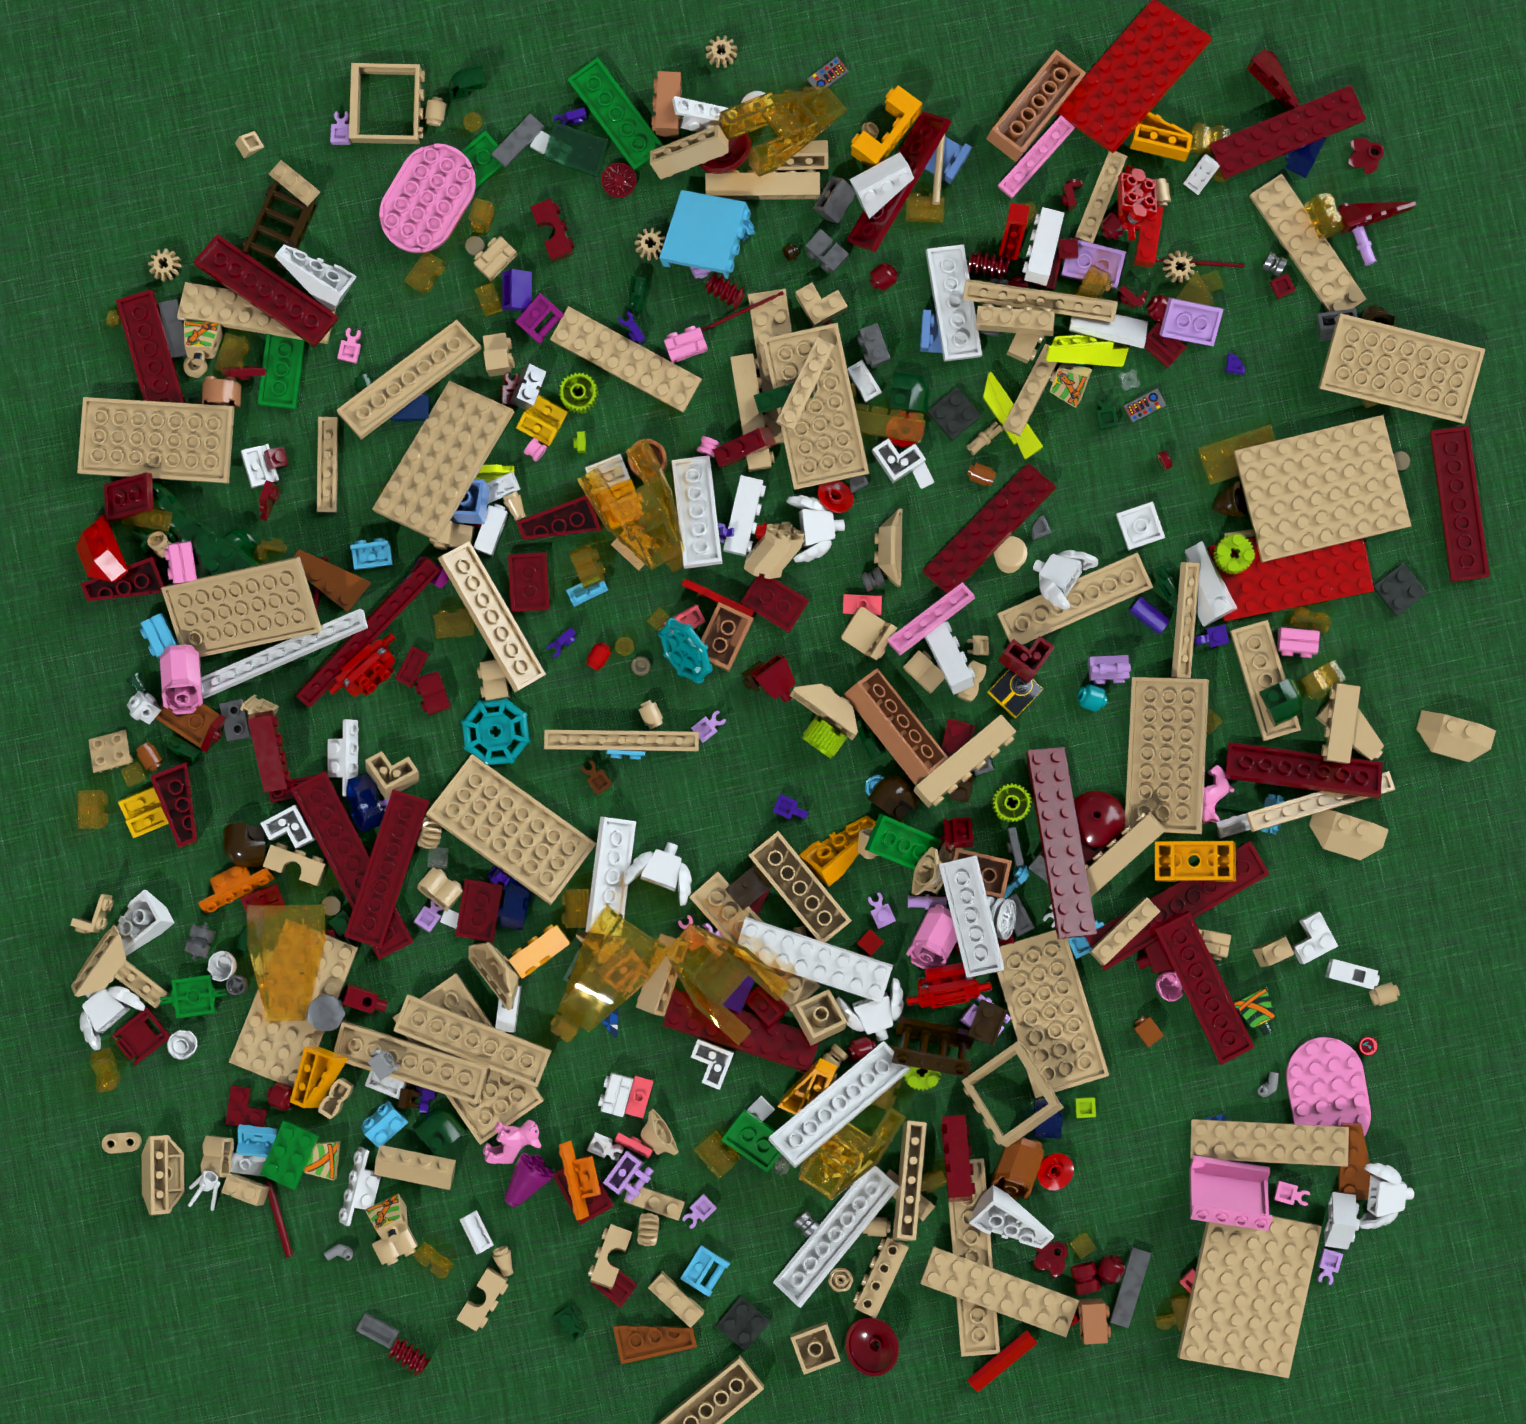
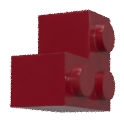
(1026, 661)

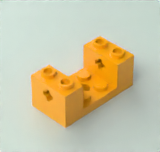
(906, 110)
(1215, 864)

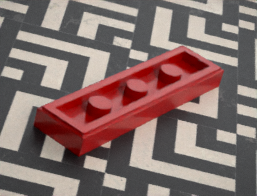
(709, 594)
(1002, 1361)

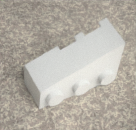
(881, 183)

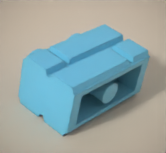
(158, 634)

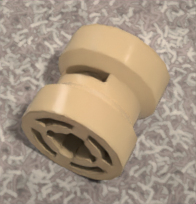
(158, 542)
(838, 1053)

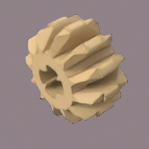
(721, 44)
(643, 247)
(1178, 258)
(161, 271)
(429, 834)
(648, 1229)

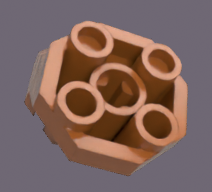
(1018, 1168)

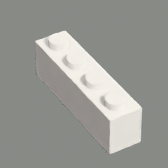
(1044, 246)
(744, 514)
(950, 659)

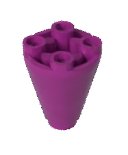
(527, 1178)

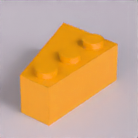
(1161, 138)
(539, 950)
(315, 1076)
(808, 1087)

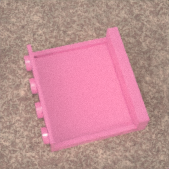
(1229, 1193)

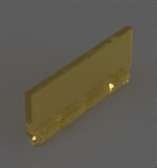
(892, 425)

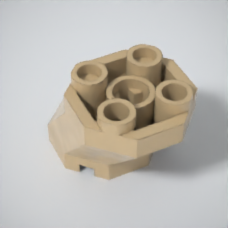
(774, 550)

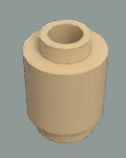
(435, 111)
(1162, 192)
(651, 714)
(1384, 994)
(878, 1227)

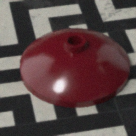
(737, 154)
(1102, 830)
(863, 1347)

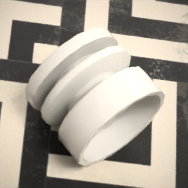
(1003, 916)

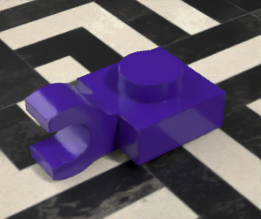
(573, 117)
(635, 333)
(723, 533)
(1214, 636)
(565, 639)
(787, 807)
(497, 875)
(427, 1094)

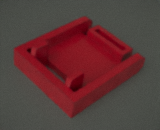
(139, 1038)

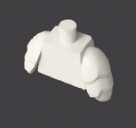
(817, 525)
(1061, 573)
(663, 870)
(105, 1009)
(873, 1015)
(1385, 1196)

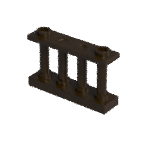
(299, 224)
(933, 1033)

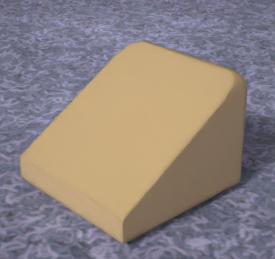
(249, 144)

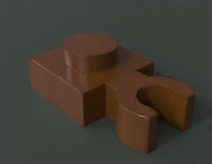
(598, 780)

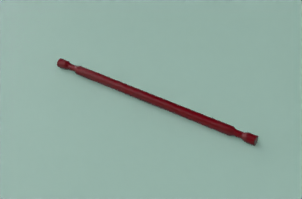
(1209, 263)
(742, 311)

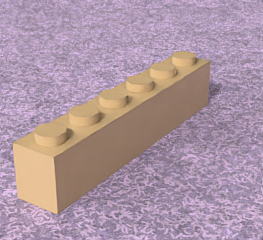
(766, 187)
(746, 386)
(964, 761)
(1122, 851)
(909, 1181)

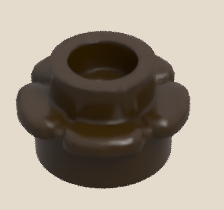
(790, 252)

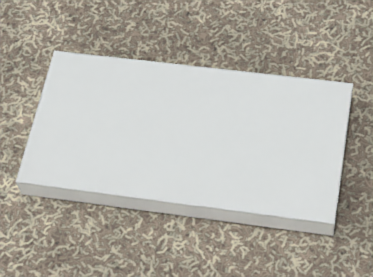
(1122, 330)

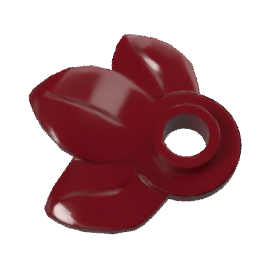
(1362, 156)
(1050, 1260)

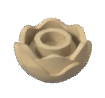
(193, 371)
(840, 1286)

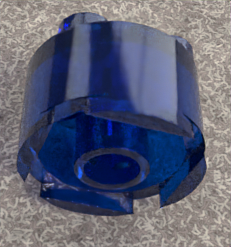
(1052, 1126)

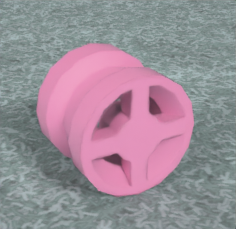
(707, 446)
(535, 449)

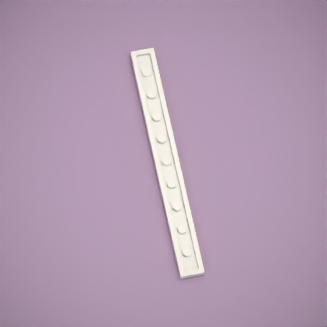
(283, 653)

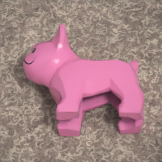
(1214, 793)
(512, 1141)

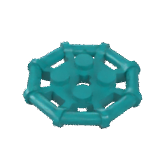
(685, 650)
(504, 738)

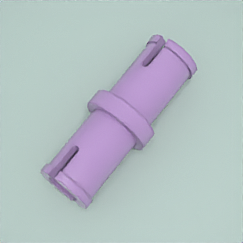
(1364, 245)
(926, 901)

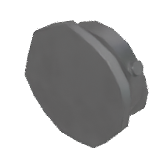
(325, 1013)

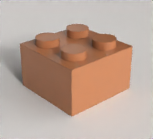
(1093, 1321)

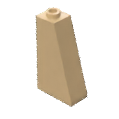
(1365, 739)

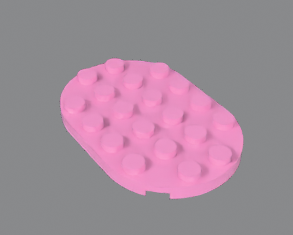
(427, 198)
(1327, 1084)

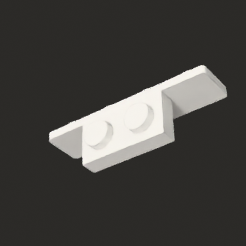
(696, 114)
(344, 754)
(361, 1187)

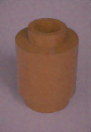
(981, 474)
(149, 757)

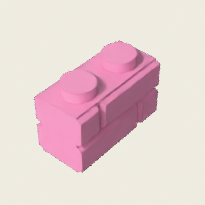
(685, 344)
(181, 562)
(1298, 641)

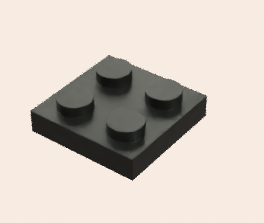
(954, 414)
(1399, 589)
(743, 1323)

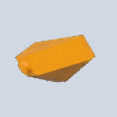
(835, 855)

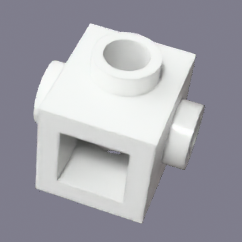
(143, 707)

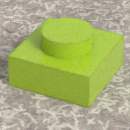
(580, 442)
(1085, 1107)

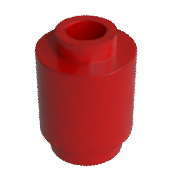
(598, 656)

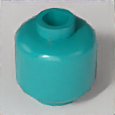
(1091, 697)

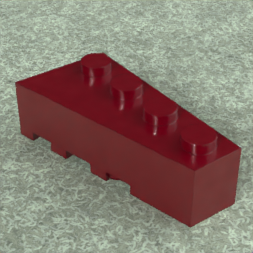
(564, 519)
(142, 579)
(269, 751)
(176, 798)
(956, 1158)

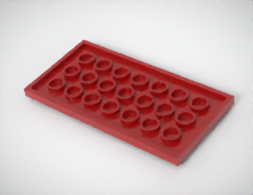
(1134, 75)
(1298, 579)

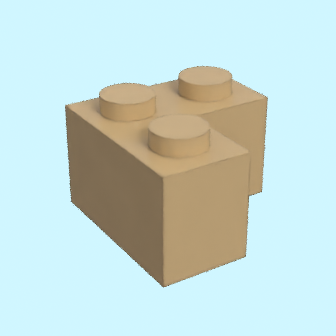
(817, 309)
(497, 354)
(454, 536)
(391, 776)

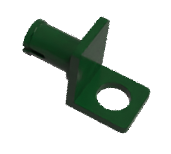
(143, 537)

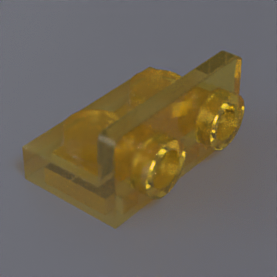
(425, 272)
(232, 352)
(453, 624)
(717, 1154)

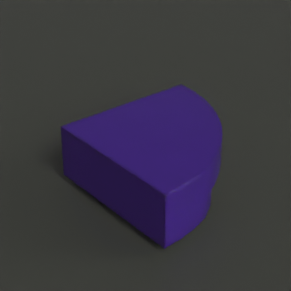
(1234, 365)

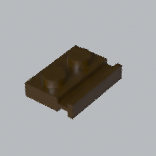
(748, 887)
(987, 1022)

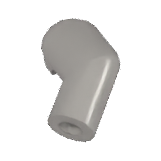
(1270, 1086)
(339, 1250)

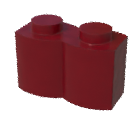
(433, 693)

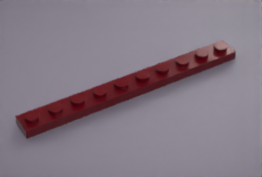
(376, 622)

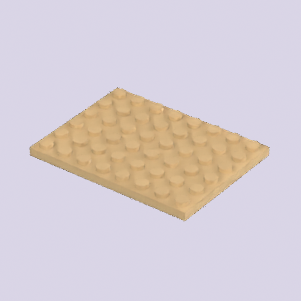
(1322, 488)
(1250, 1296)

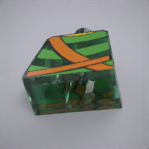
(1257, 1010)

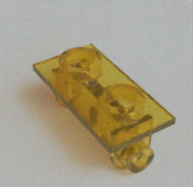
(1304, 617)
(427, 1254)

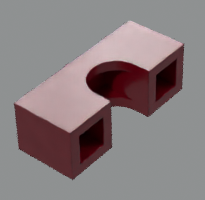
(546, 214)
(739, 448)

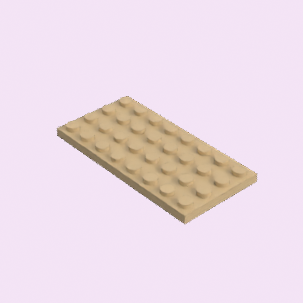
(1401, 368)
(827, 435)
(156, 438)
(443, 460)
(243, 607)
(1167, 752)
(511, 829)
(1051, 1011)
(277, 1046)
(502, 1096)

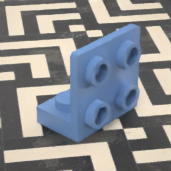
(953, 160)
(930, 335)

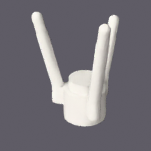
(207, 1182)

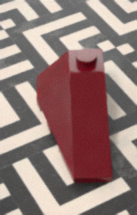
(1271, 76)
(1368, 213)

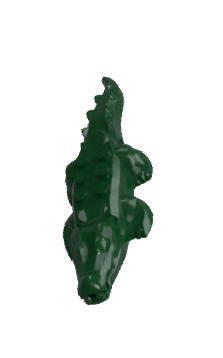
(214, 552)

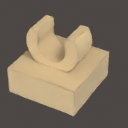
(980, 645)

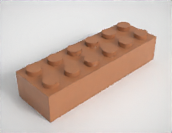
(1035, 106)
(896, 726)

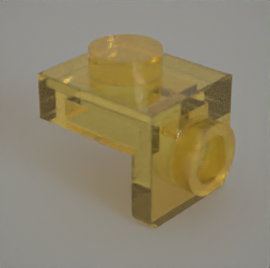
(488, 299)
(273, 545)

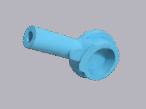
(1020, 875)

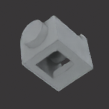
(382, 1064)

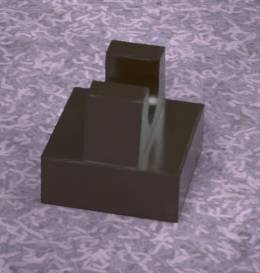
(407, 1098)

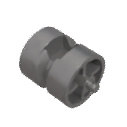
(199, 942)

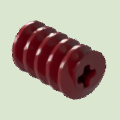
(988, 265)
(725, 290)
(408, 1356)

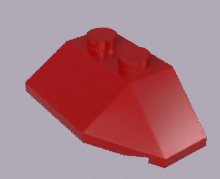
(101, 552)

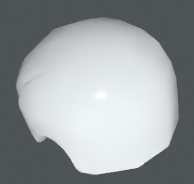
(222, 965)
(182, 1044)

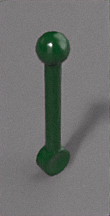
(1217, 806)

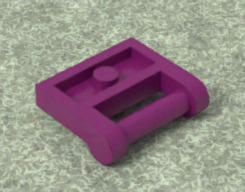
(535, 314)

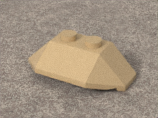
(890, 548)
(828, 706)
(1454, 736)
(1347, 834)
(101, 964)
(495, 971)
(162, 1174)

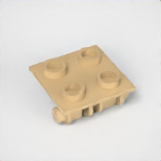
(110, 751)

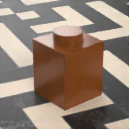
(1147, 1030)

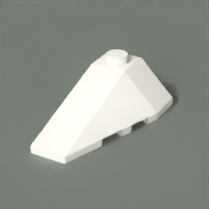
(322, 281)
(1213, 596)
(143, 921)
(1003, 1215)

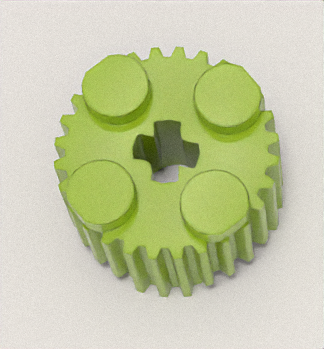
(575, 383)
(1244, 555)
(824, 737)
(1016, 793)
(922, 1082)

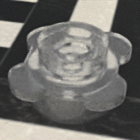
(1126, 385)
(782, 1166)

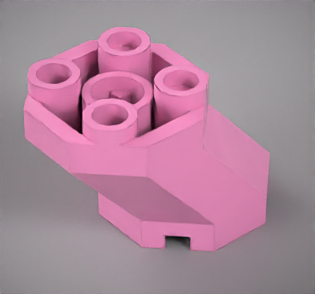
(181, 678)
(933, 939)

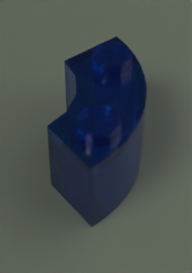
(1302, 159)
(364, 802)
(515, 905)

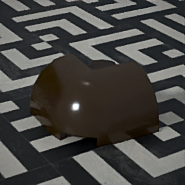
(894, 796)
(244, 844)

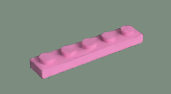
(1036, 157)
(931, 619)

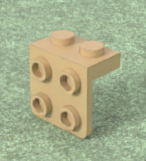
(868, 633)
(99, 920)

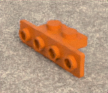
(232, 885)
(580, 1177)

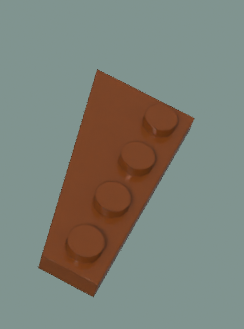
(333, 581)
(1355, 1178)
(645, 1342)

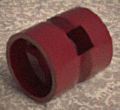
(1085, 1277)

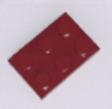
(128, 497)
(528, 582)
(775, 602)
(479, 910)
(595, 1204)

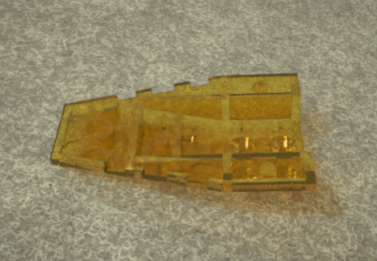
(286, 956)
(609, 969)

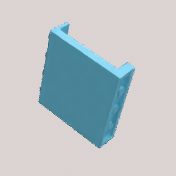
(705, 232)

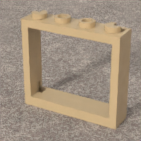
(355, 96)
(1032, 1122)

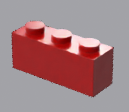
(1014, 231)
(1148, 240)

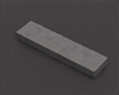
(1130, 1287)

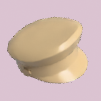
(1011, 554)

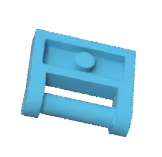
(699, 1267)

